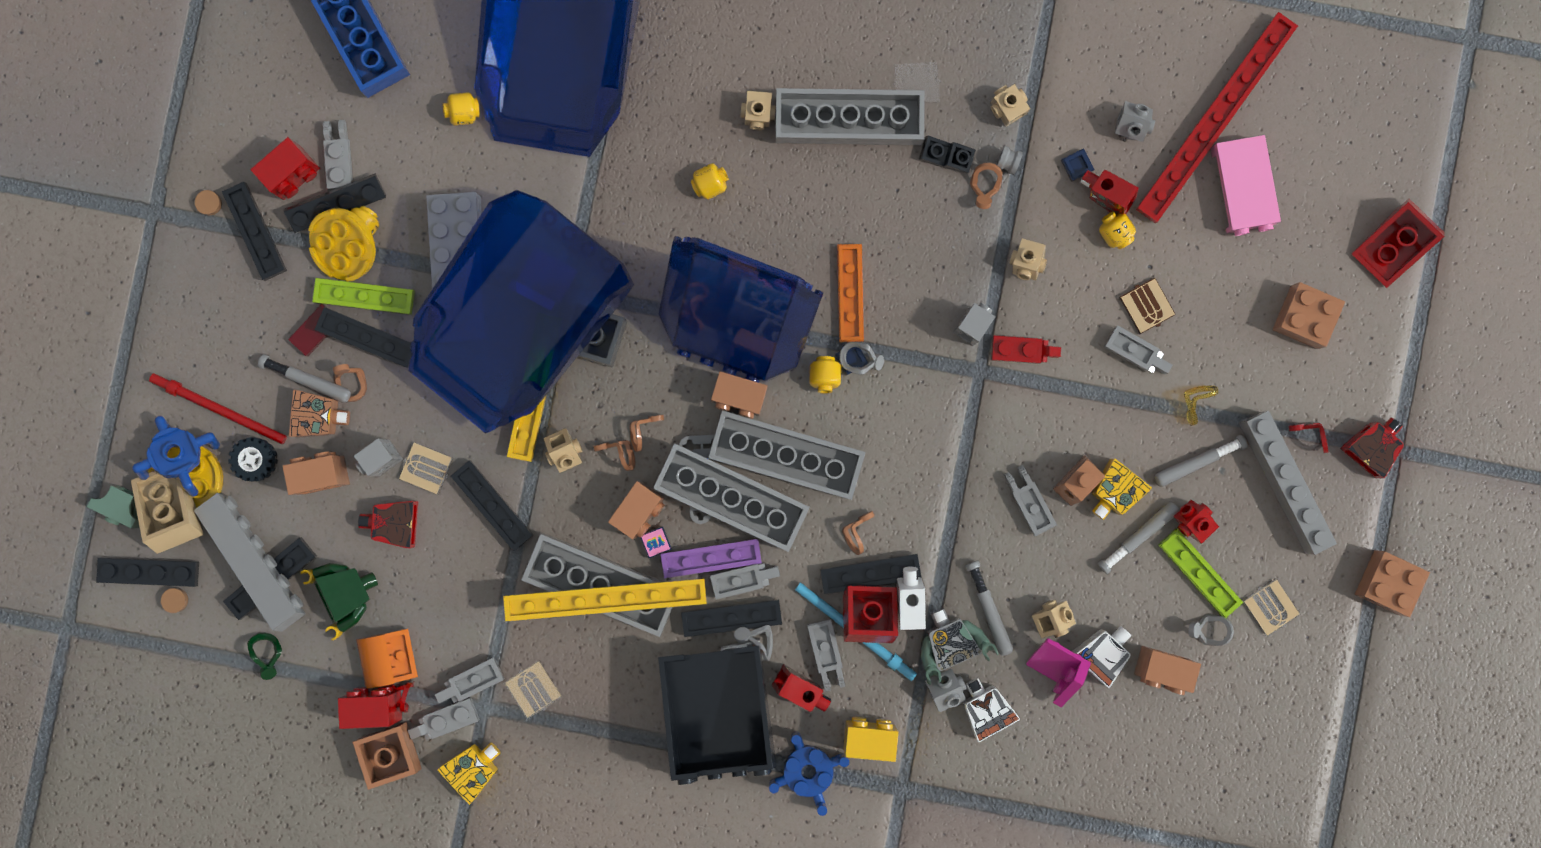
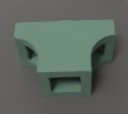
(117, 506)

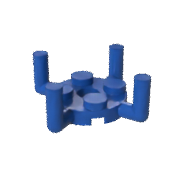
(181, 465)
(810, 786)

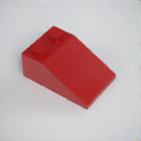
(1398, 243)

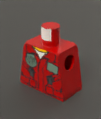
(1119, 195)

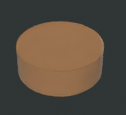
(208, 202)
(174, 600)

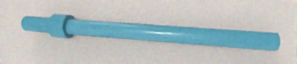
(893, 661)

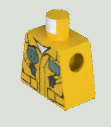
(1118, 490)
(471, 770)

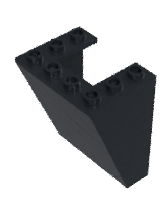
(716, 714)

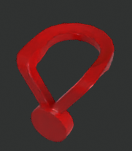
(1296, 427)
(403, 705)

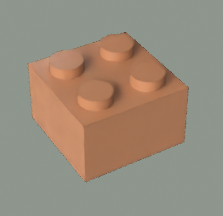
(1308, 315)
(739, 394)
(315, 475)
(636, 510)
(1392, 583)
(1172, 671)
(387, 755)

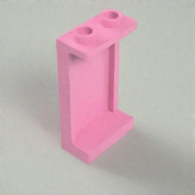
(1247, 185)

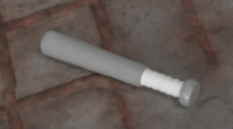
(1195, 463)
(1154, 524)

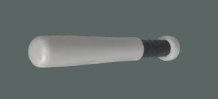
(313, 382)
(991, 613)

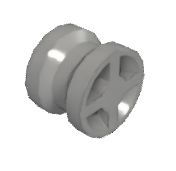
(1009, 160)

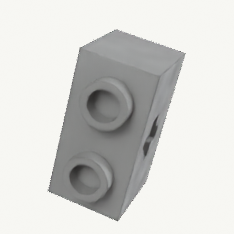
(974, 323)
(377, 458)

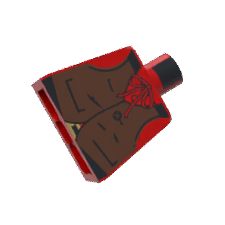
(1375, 447)
(392, 523)
(793, 685)

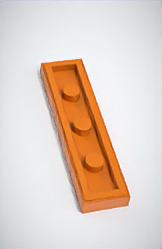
(850, 293)

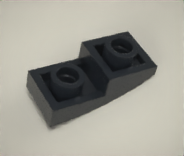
(947, 155)

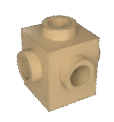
(758, 102)
(1015, 109)
(1028, 260)
(564, 455)
(1054, 619)

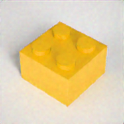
(870, 739)

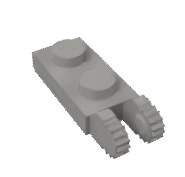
(337, 156)
(1031, 503)
(826, 651)

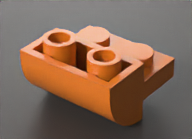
(387, 658)

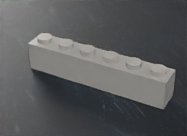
(1287, 483)
(250, 562)

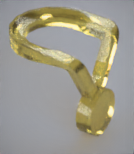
(1191, 414)

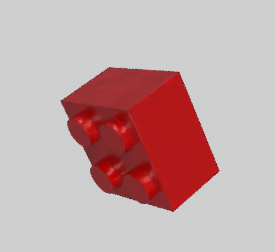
(286, 169)
(870, 614)
(369, 708)

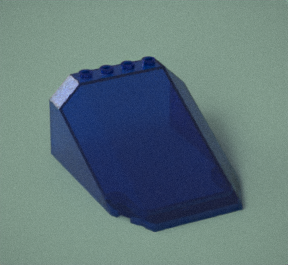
(554, 70)
(513, 310)
(735, 310)

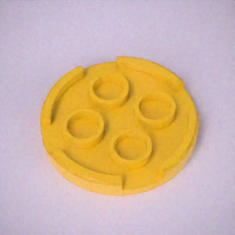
(341, 244)
(206, 476)

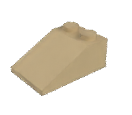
(164, 512)

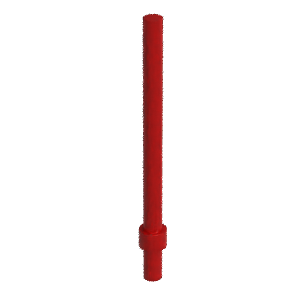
(175, 388)

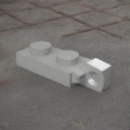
(1137, 351)
(742, 580)
(471, 681)
(445, 720)

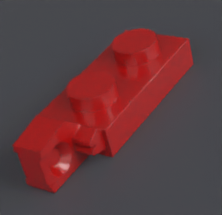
(1022, 350)

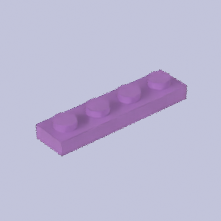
(711, 558)

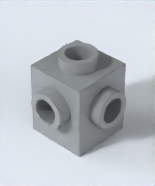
(1134, 121)
(947, 692)

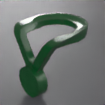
(268, 670)

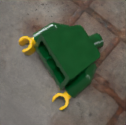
(341, 594)

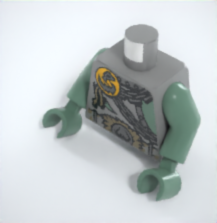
(952, 644)

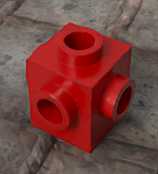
(1196, 521)

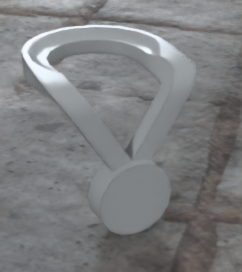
(876, 360)
(1195, 630)
(743, 635)

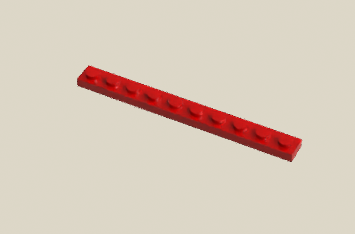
(1216, 117)

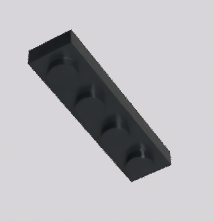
(346, 197)
(254, 231)
(364, 337)
(492, 505)
(288, 563)
(147, 572)
(867, 573)
(731, 618)

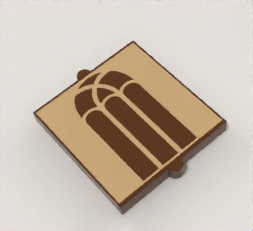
(1147, 305)

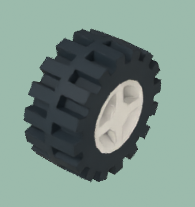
(244, 463)

